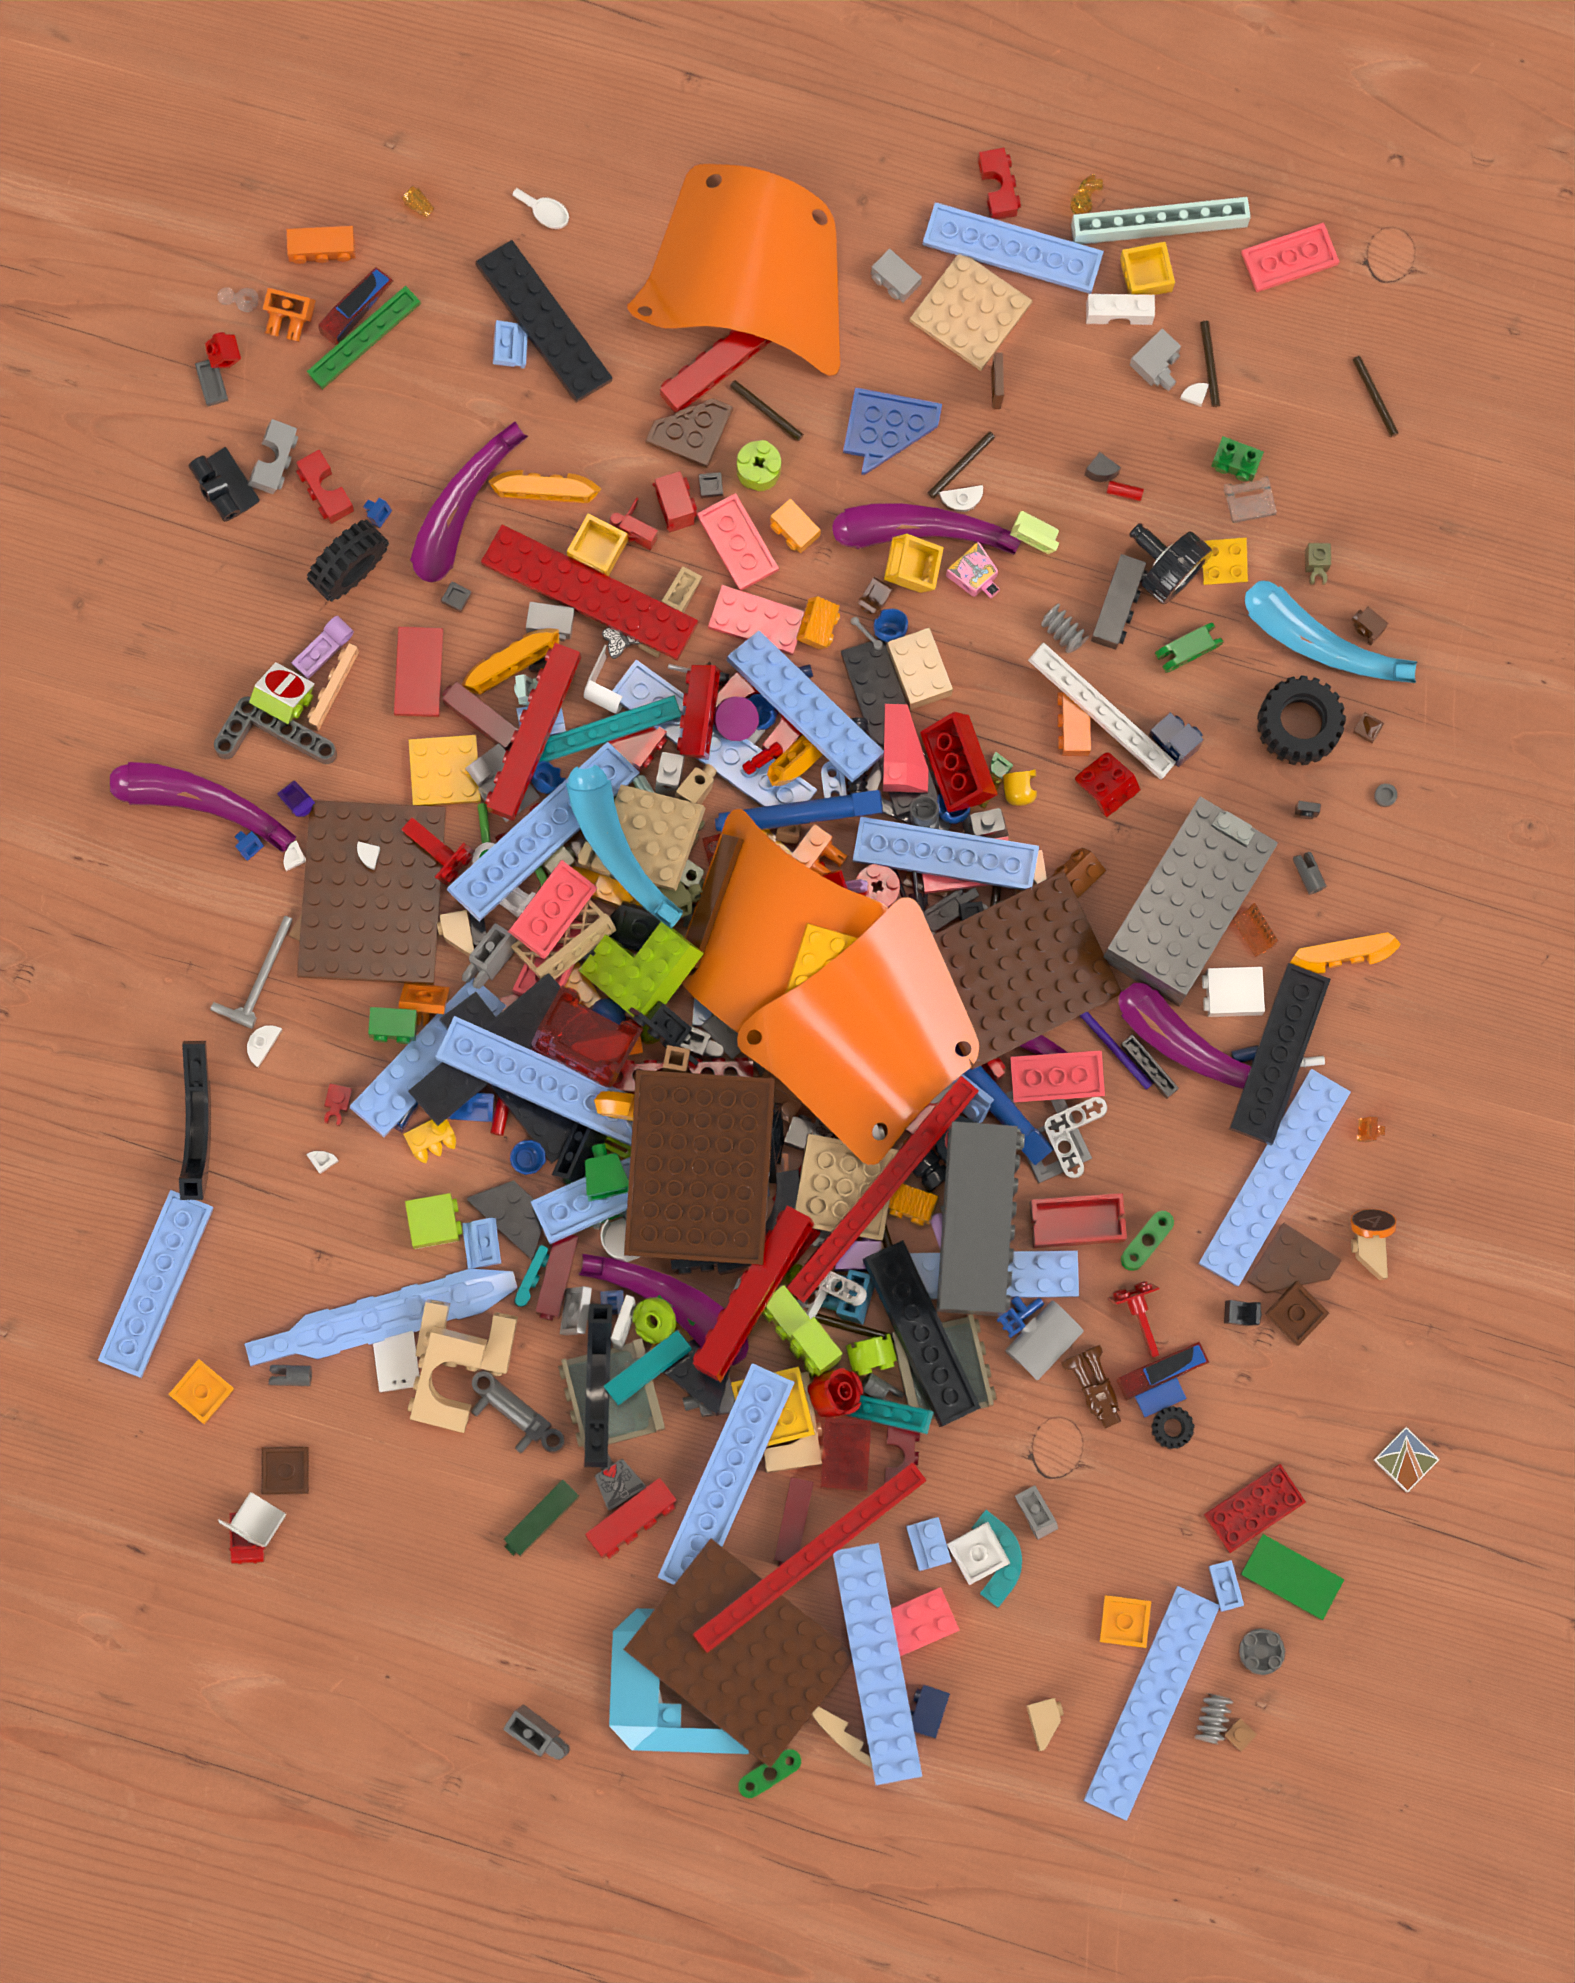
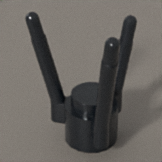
(922, 901)

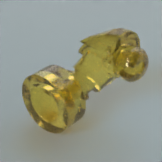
(1082, 202)

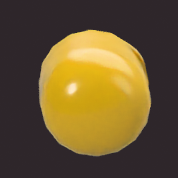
(1018, 789)

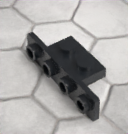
(665, 1025)

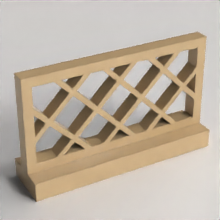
(573, 947)

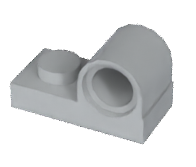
(1037, 1512)

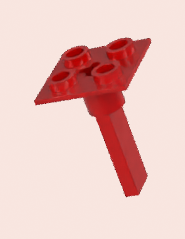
(450, 860)
(1138, 1306)

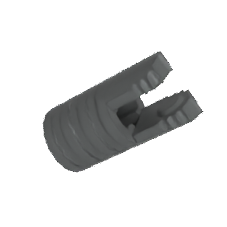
(1309, 873)
(295, 1375)
(878, 1387)

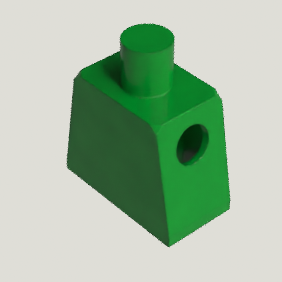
(604, 1175)

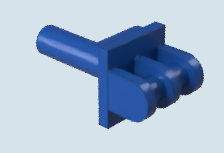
(1016, 1319)

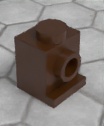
(1369, 624)

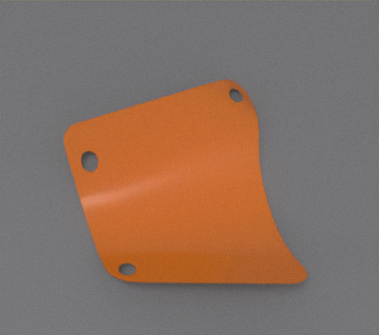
(749, 263)
(764, 924)
(874, 1017)

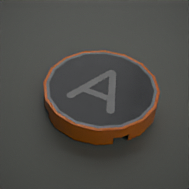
(1373, 1222)

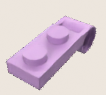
(333, 637)

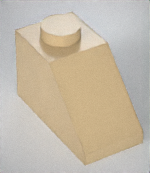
(457, 931)
(1371, 1254)
(1044, 1720)

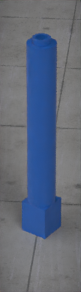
(812, 810)
(1035, 1144)

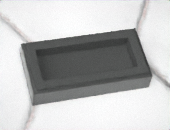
(211, 383)

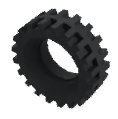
(347, 560)

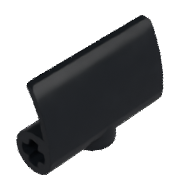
(223, 484)

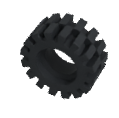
(1185, 1421)

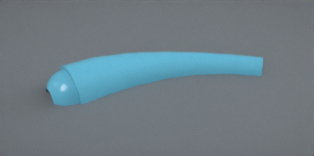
(1287, 621)
(596, 814)

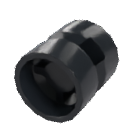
(930, 1171)

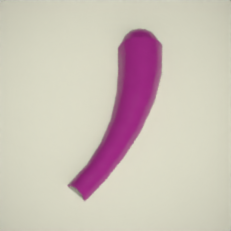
(1183, 1043)
(687, 1301)

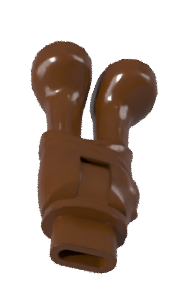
(1100, 1396)

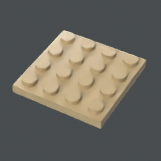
(970, 311)
(658, 833)
(834, 1181)

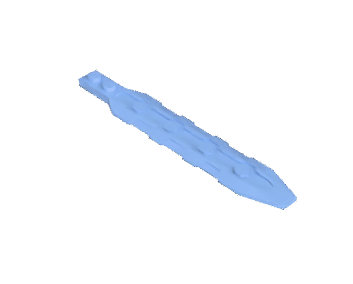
(384, 1316)

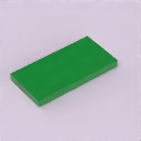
(1292, 1577)

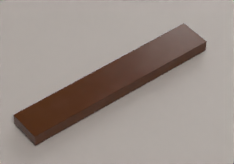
(713, 892)

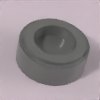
(1385, 795)

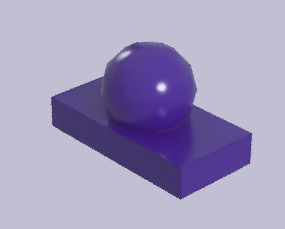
(296, 799)

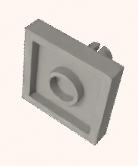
(575, 1311)

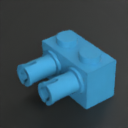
(845, 1310)

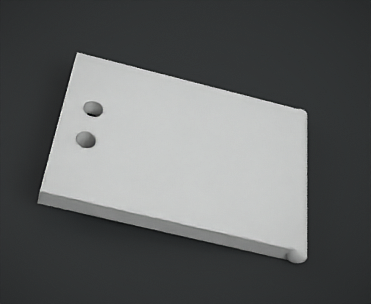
(396, 1362)

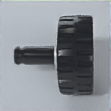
(1174, 564)

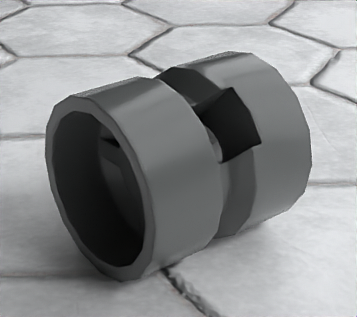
(924, 812)

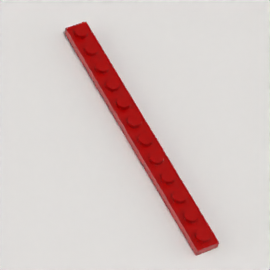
(882, 1189)
(809, 1557)

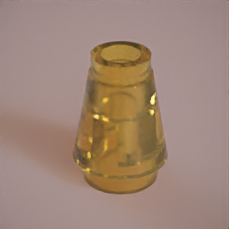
(418, 202)

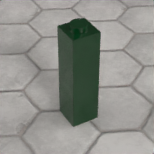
(540, 1519)

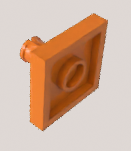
(424, 1000)

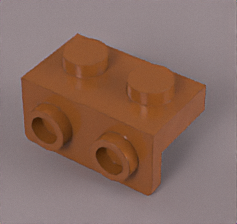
(1081, 870)

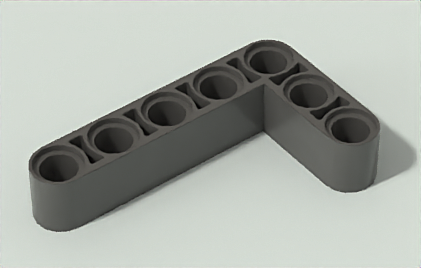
(274, 728)

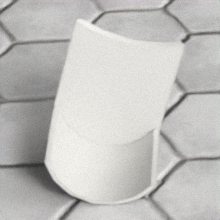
(598, 693)
(614, 1239)
(256, 1520)

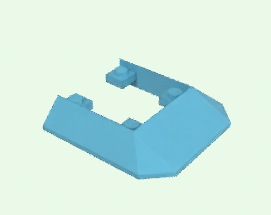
(636, 1707)

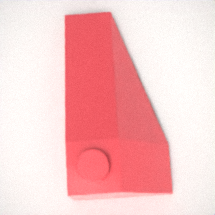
(903, 757)

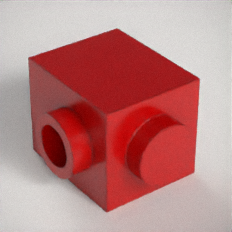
(222, 350)

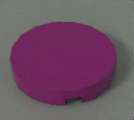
(736, 718)

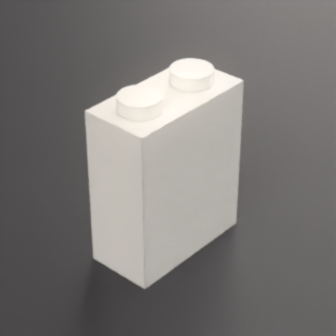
(1233, 991)

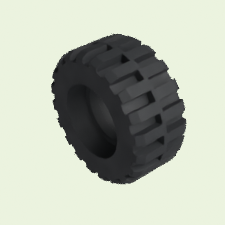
(1316, 696)

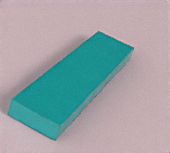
(647, 1367)
(893, 1414)

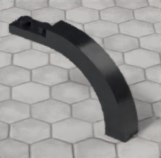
(198, 1121)
(786, 1195)
(597, 1376)

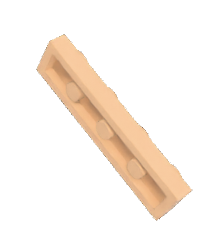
(337, 677)

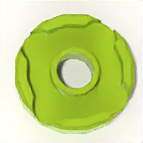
(664, 1315)

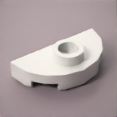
(962, 499)
(261, 1043)

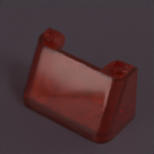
(585, 1039)

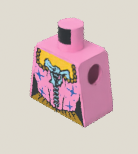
(974, 572)

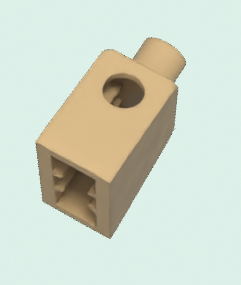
(697, 785)

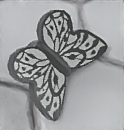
(617, 642)

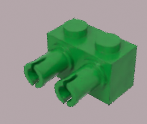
(1237, 459)
(392, 1024)

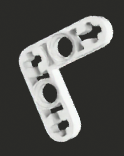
(1064, 1135)
(828, 1286)

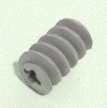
(1063, 630)
(1213, 1719)

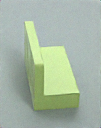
(1035, 532)

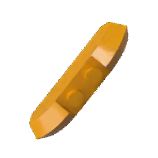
(553, 488)
(510, 661)
(793, 762)
(608, 890)
(1372, 947)
(615, 1104)

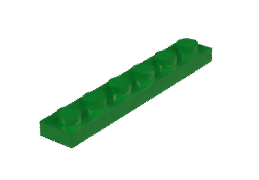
(363, 337)

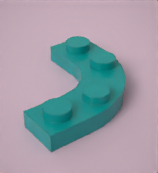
(1006, 1577)

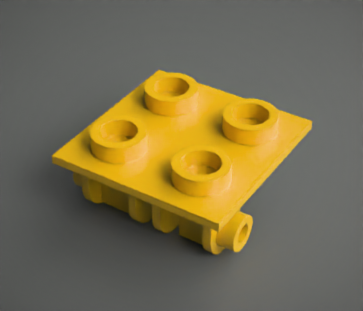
(1227, 561)

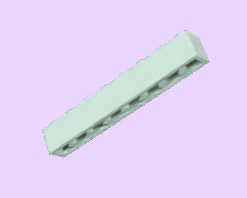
(1160, 220)

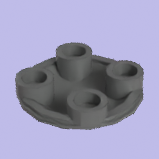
(1262, 1651)

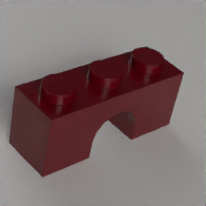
(905, 1441)

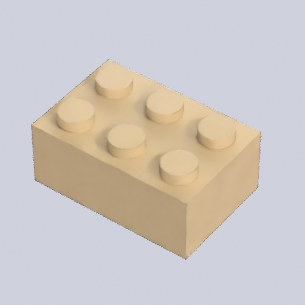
(919, 669)

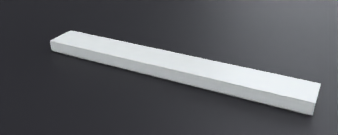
(1101, 711)

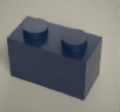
(928, 1710)

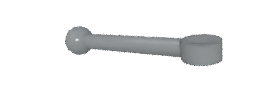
(877, 643)

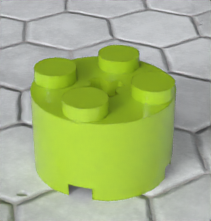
(763, 454)
(871, 1353)

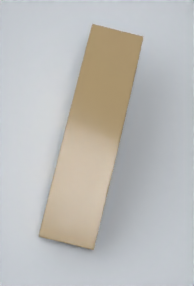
(678, 596)
(835, 1729)

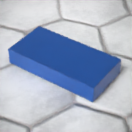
(1160, 1397)

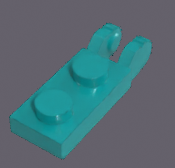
(531, 1277)

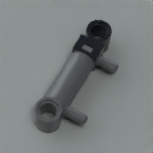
(517, 1411)

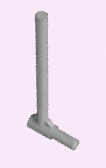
(245, 1015)

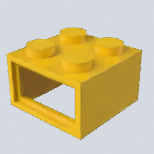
(1147, 270)
(597, 544)
(912, 563)

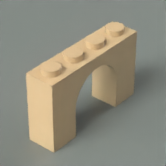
(497, 1350)
(428, 1404)
(801, 1453)

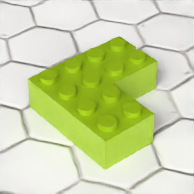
(642, 978)
(804, 1334)

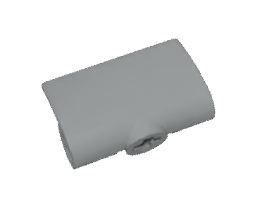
(484, 772)
(1044, 1340)

